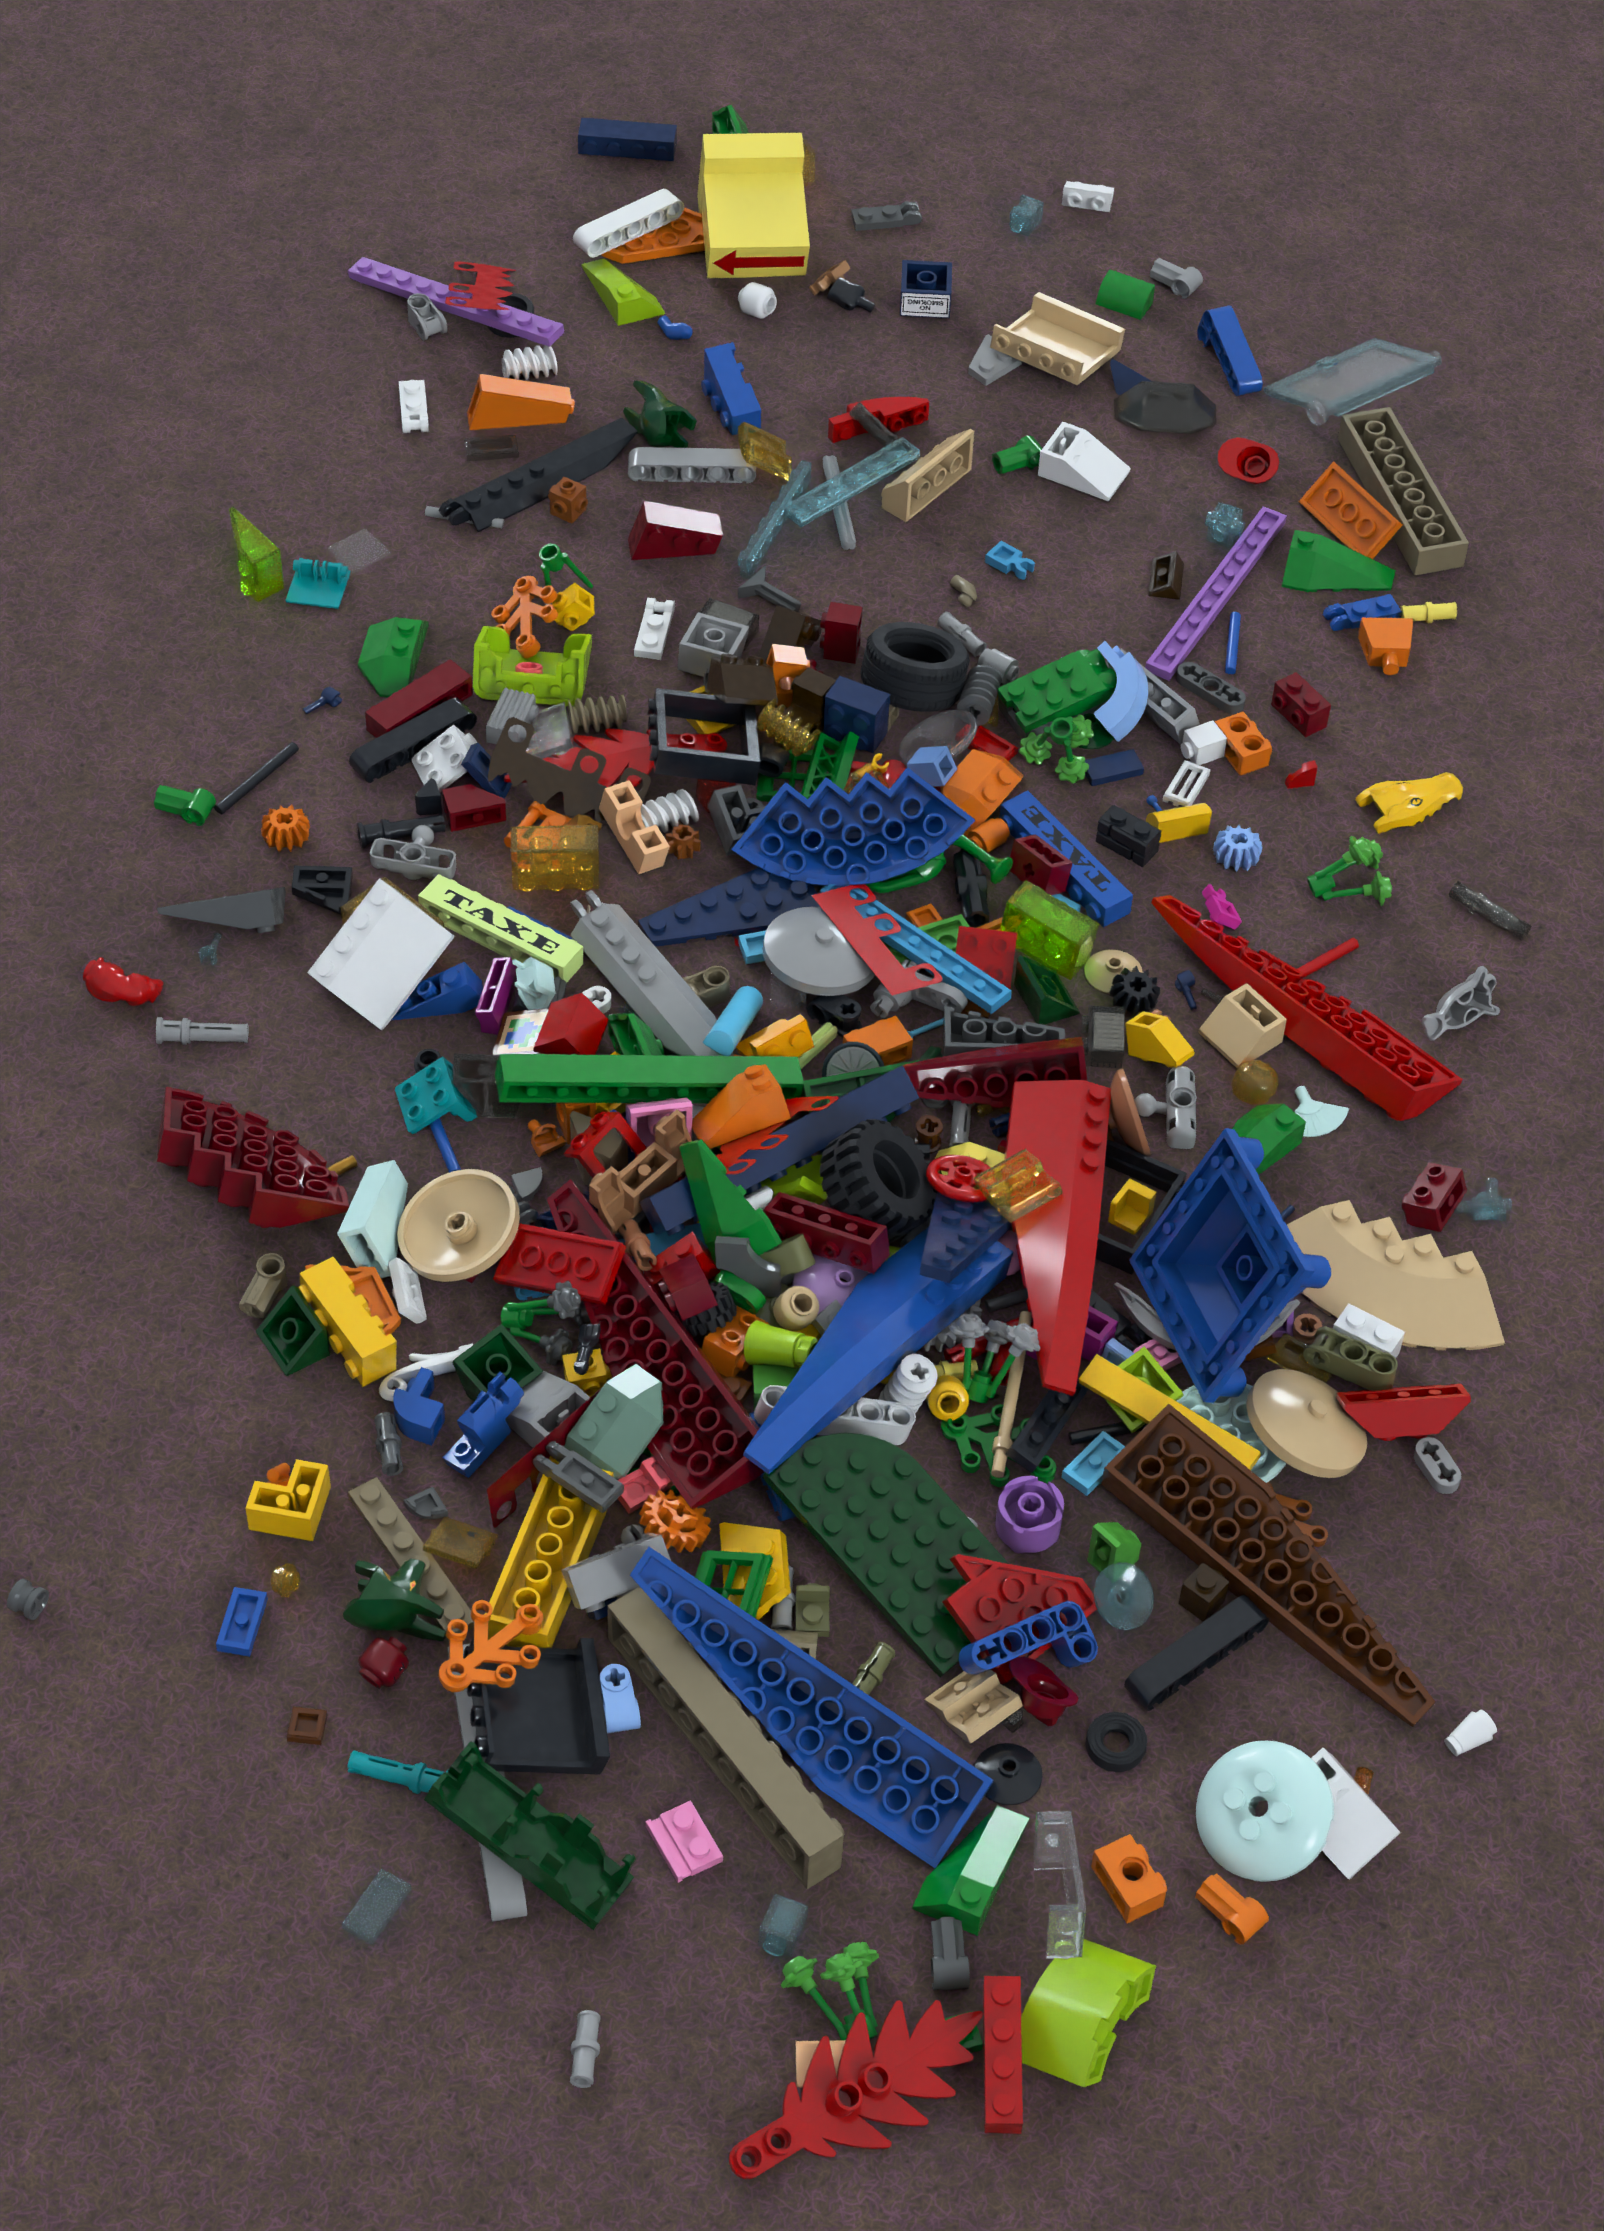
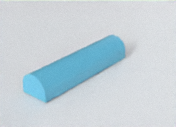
(734, 1020)

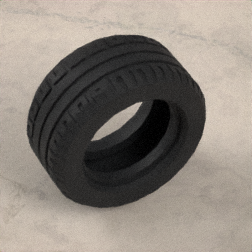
(915, 665)

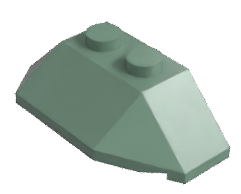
(619, 1421)

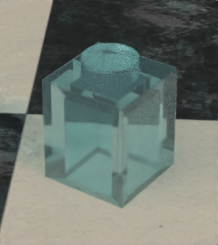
(782, 1926)

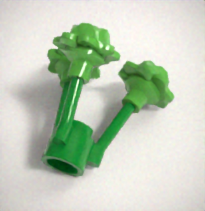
(1065, 731)
(1359, 852)
(838, 1969)

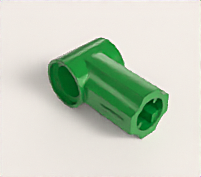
(1023, 454)
(191, 806)

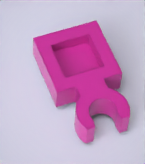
(1220, 909)

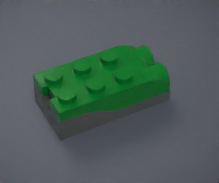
(1060, 689)

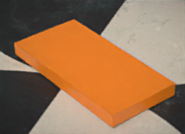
(1350, 512)

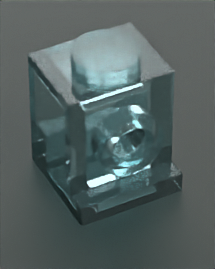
(1026, 215)

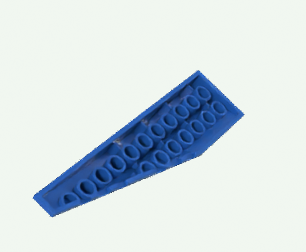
(867, 1340)
(825, 1724)

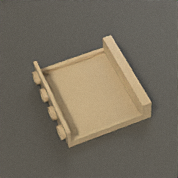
(1059, 339)

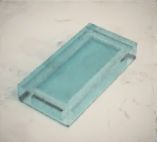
(376, 1906)

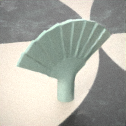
(1319, 1116)

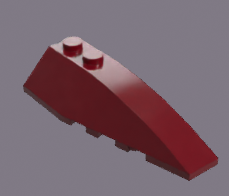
(989, 1073)

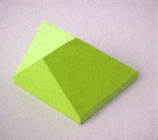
(1148, 1370)

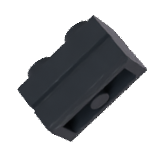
(1128, 835)

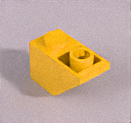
(1157, 1040)

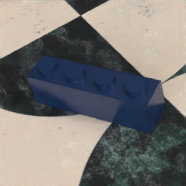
(627, 139)

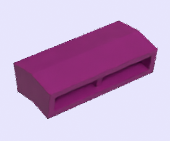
(496, 995)

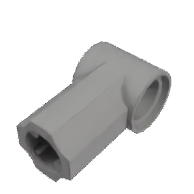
(1180, 280)

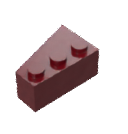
(673, 532)

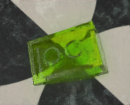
(256, 559)

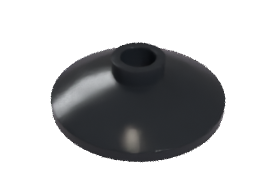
(1012, 1786)

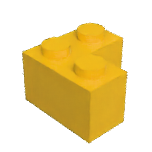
(292, 1508)

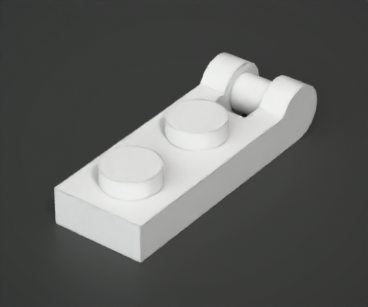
(413, 406)
(654, 629)

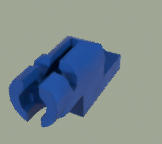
(484, 1425)

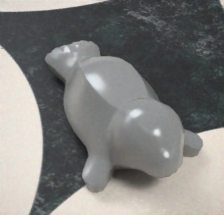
(1462, 1004)

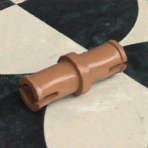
(637, 1244)

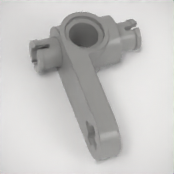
(934, 995)

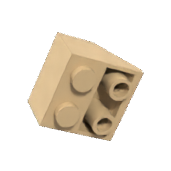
(1243, 1026)

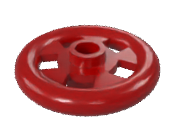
(959, 1181)

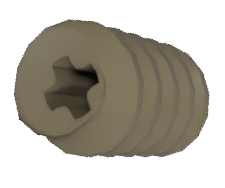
(597, 714)

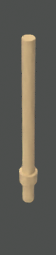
(1003, 1440)

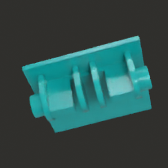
(317, 584)

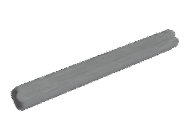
(841, 512)

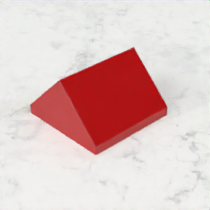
(571, 1027)

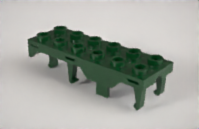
(540, 1845)

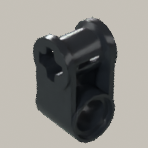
(837, 1010)

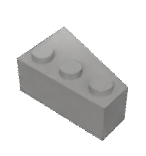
(608, 1574)

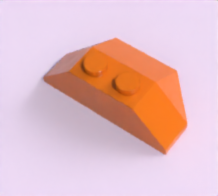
(981, 784)

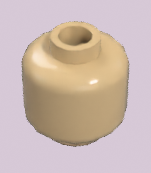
(796, 1308)

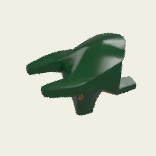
(659, 418)
(393, 1601)

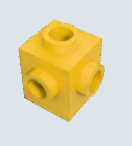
(574, 607)
(595, 1376)

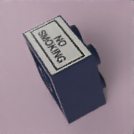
(926, 289)

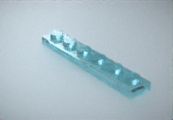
(851, 482)
(774, 521)

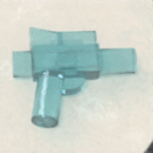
(1486, 1204)

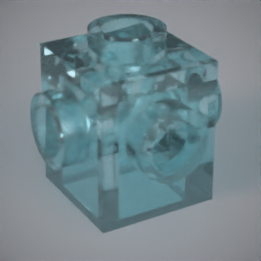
(1224, 524)

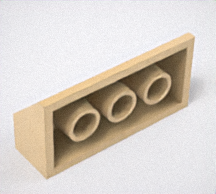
(929, 476)

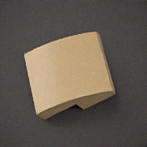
(973, 1704)

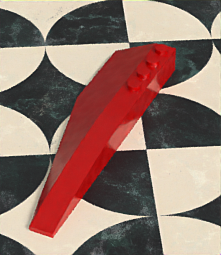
(1057, 1243)

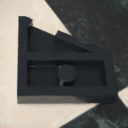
(323, 885)

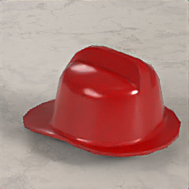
(1248, 460)

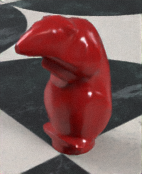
(108, 983)

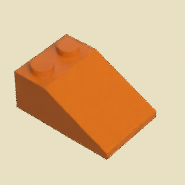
(741, 1108)

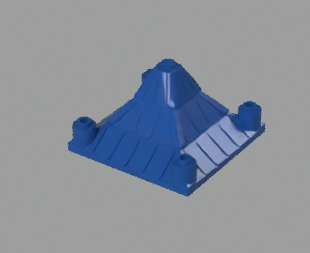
(1223, 1266)

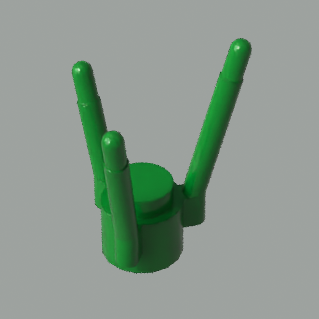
(553, 561)

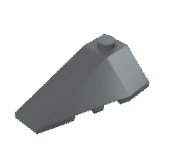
(245, 911)

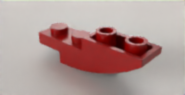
(890, 411)

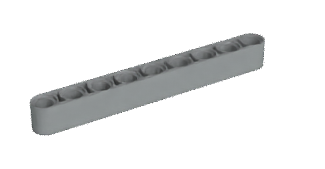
(503, 1883)

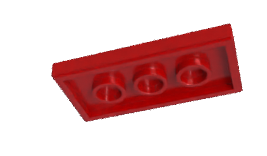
(549, 1256)

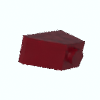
(472, 807)

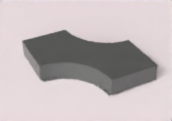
(739, 1258)

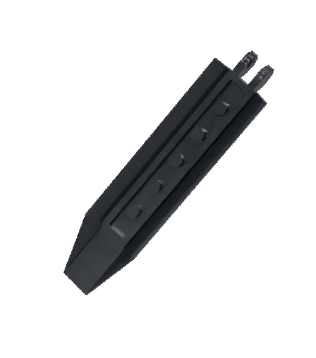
(533, 480)

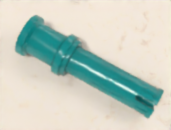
(415, 1777)

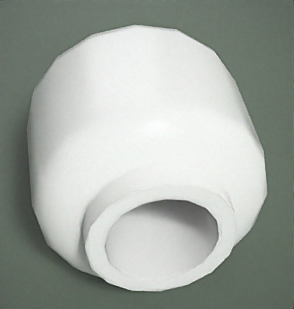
(757, 300)

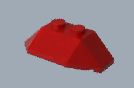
(1405, 1410)

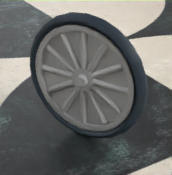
(850, 1058)

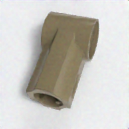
(263, 1286)

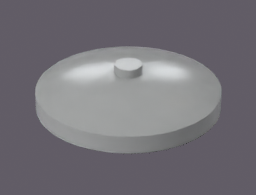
(812, 954)

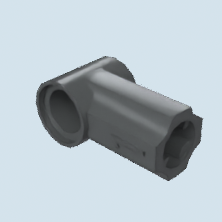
(948, 1962)

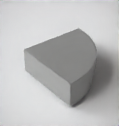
(527, 1183)

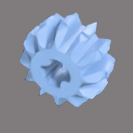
(1237, 848)

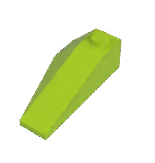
(621, 294)

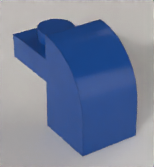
(415, 1412)

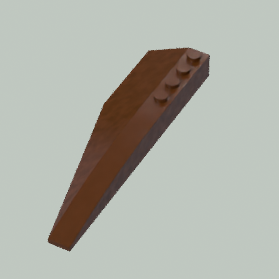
(1236, 1525)

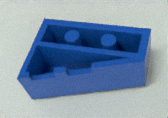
(727, 389)

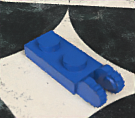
(1350, 614)

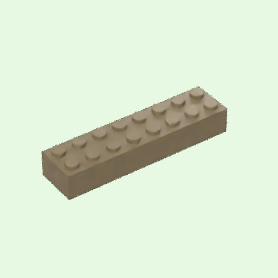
(1403, 486)

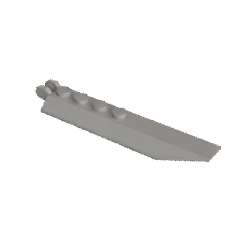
(643, 977)

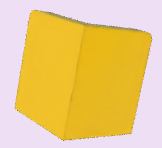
(1132, 1206)

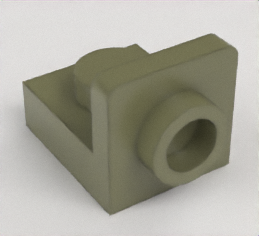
(812, 1609)

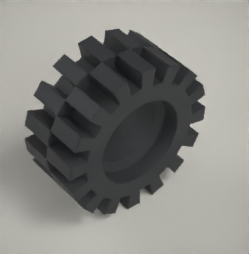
(714, 1316)

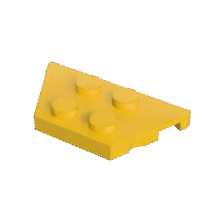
(758, 1540)

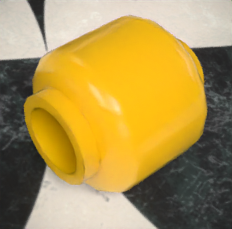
(955, 1403)

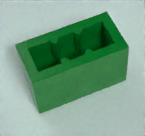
(1125, 294)

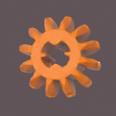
(285, 828)

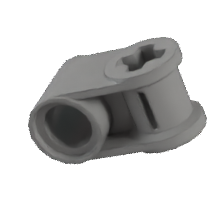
(425, 316)

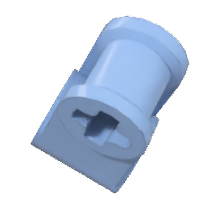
(619, 1701)

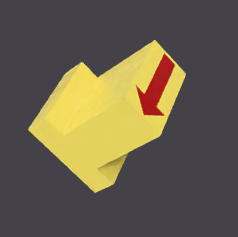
(753, 205)

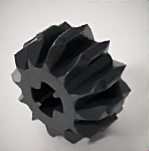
(1134, 991)

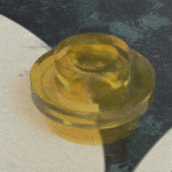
(285, 1580)

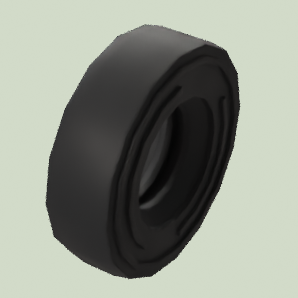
(1119, 1723)

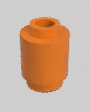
(990, 834)

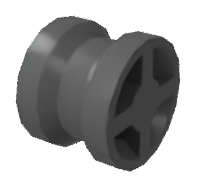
(27, 1599)

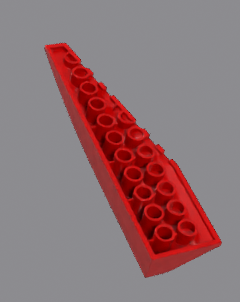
(1351, 1044)

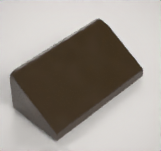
(1166, 576)

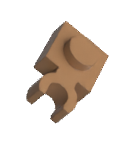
(829, 277)

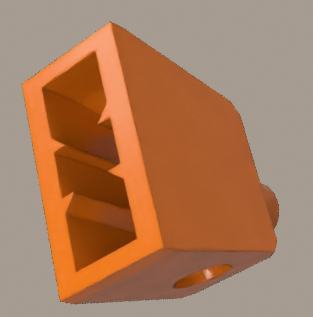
(1386, 642)

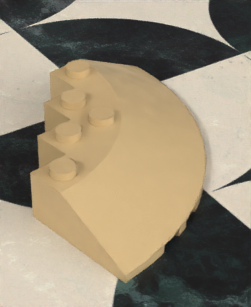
(1399, 1280)

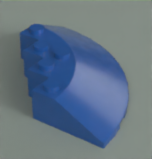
(853, 835)

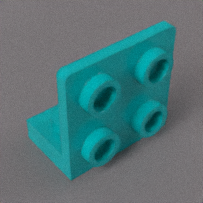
(431, 1095)

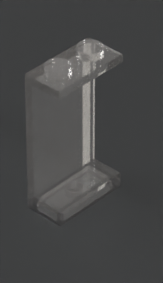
(1053, 1850)

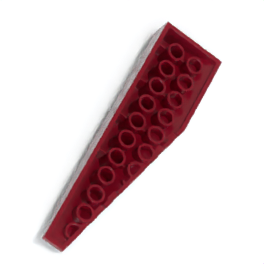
(702, 1417)

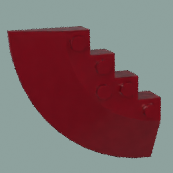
(247, 1161)

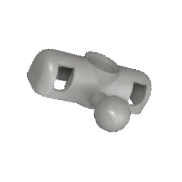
(415, 858)
(1179, 1107)

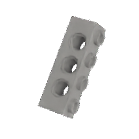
(1167, 707)

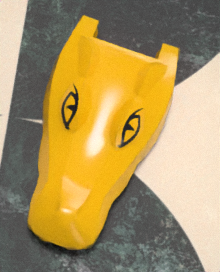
(1410, 801)

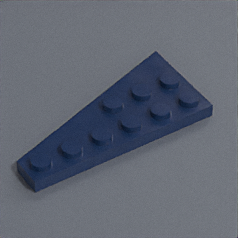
(959, 1236)

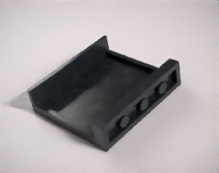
(548, 1716)

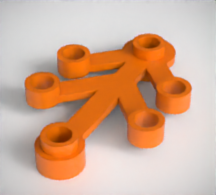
(524, 591)
(489, 1650)

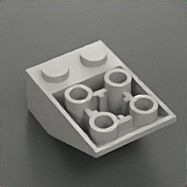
(544, 1407)

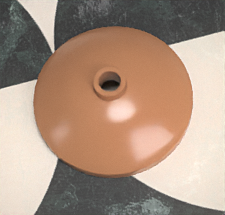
(1125, 1114)

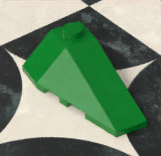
(1324, 564)
(1275, 1127)
(721, 1204)

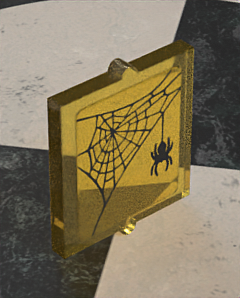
(460, 1542)

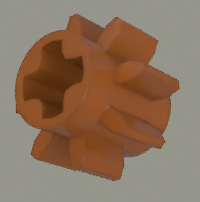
(683, 841)

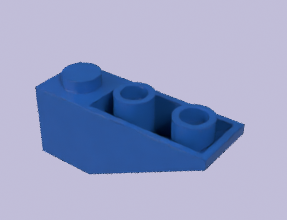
(443, 994)

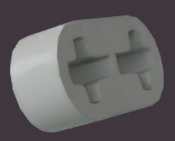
(1433, 1467)

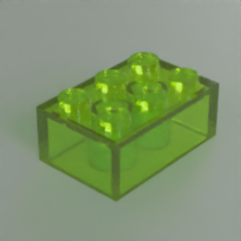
(1049, 930)

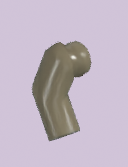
(966, 588)

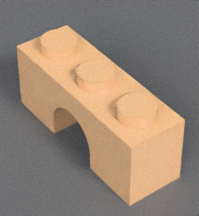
(622, 811)

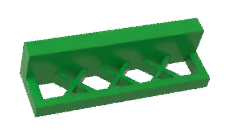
(837, 764)

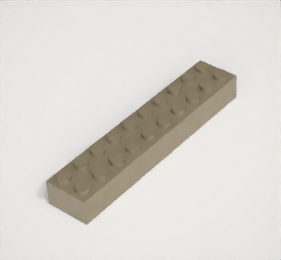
(726, 1738)

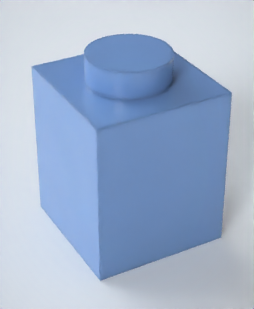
(933, 765)

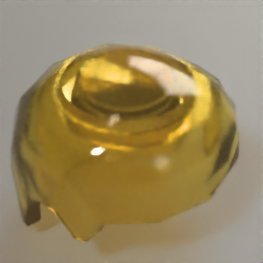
(1255, 1082)

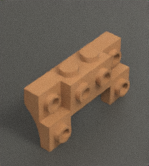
(657, 1167)

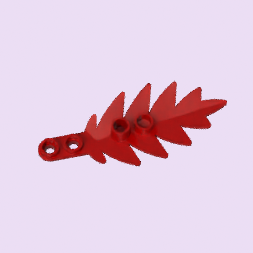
(628, 750)
(864, 2088)

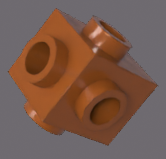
(567, 499)

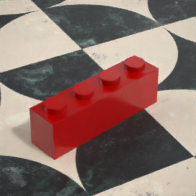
(1002, 2054)

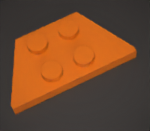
(369, 1284)

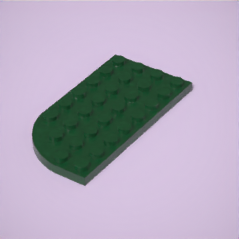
(887, 1532)

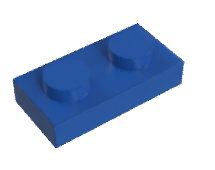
(241, 1621)

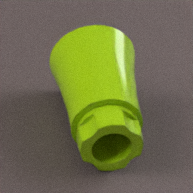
(776, 1346)

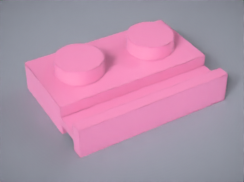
(684, 1841)

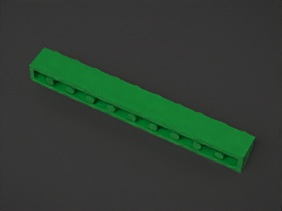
(631, 1077)

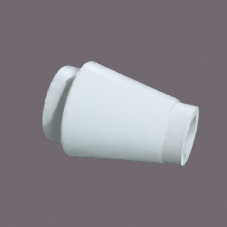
(1471, 1733)

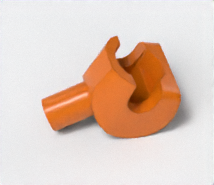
(544, 1138)

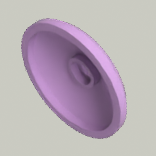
(825, 1281)

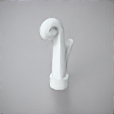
(438, 1363)

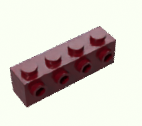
(830, 1232)

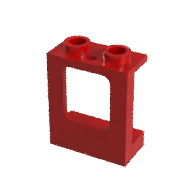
(584, 1143)

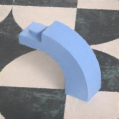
(1130, 696)

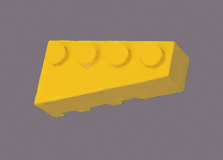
(349, 1322)

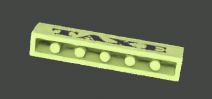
(500, 927)

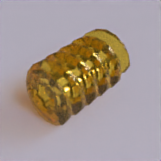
(786, 730)

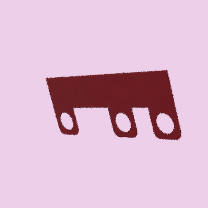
(504, 1487)

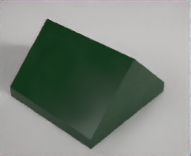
(1043, 992)
(294, 1333)
(492, 1355)

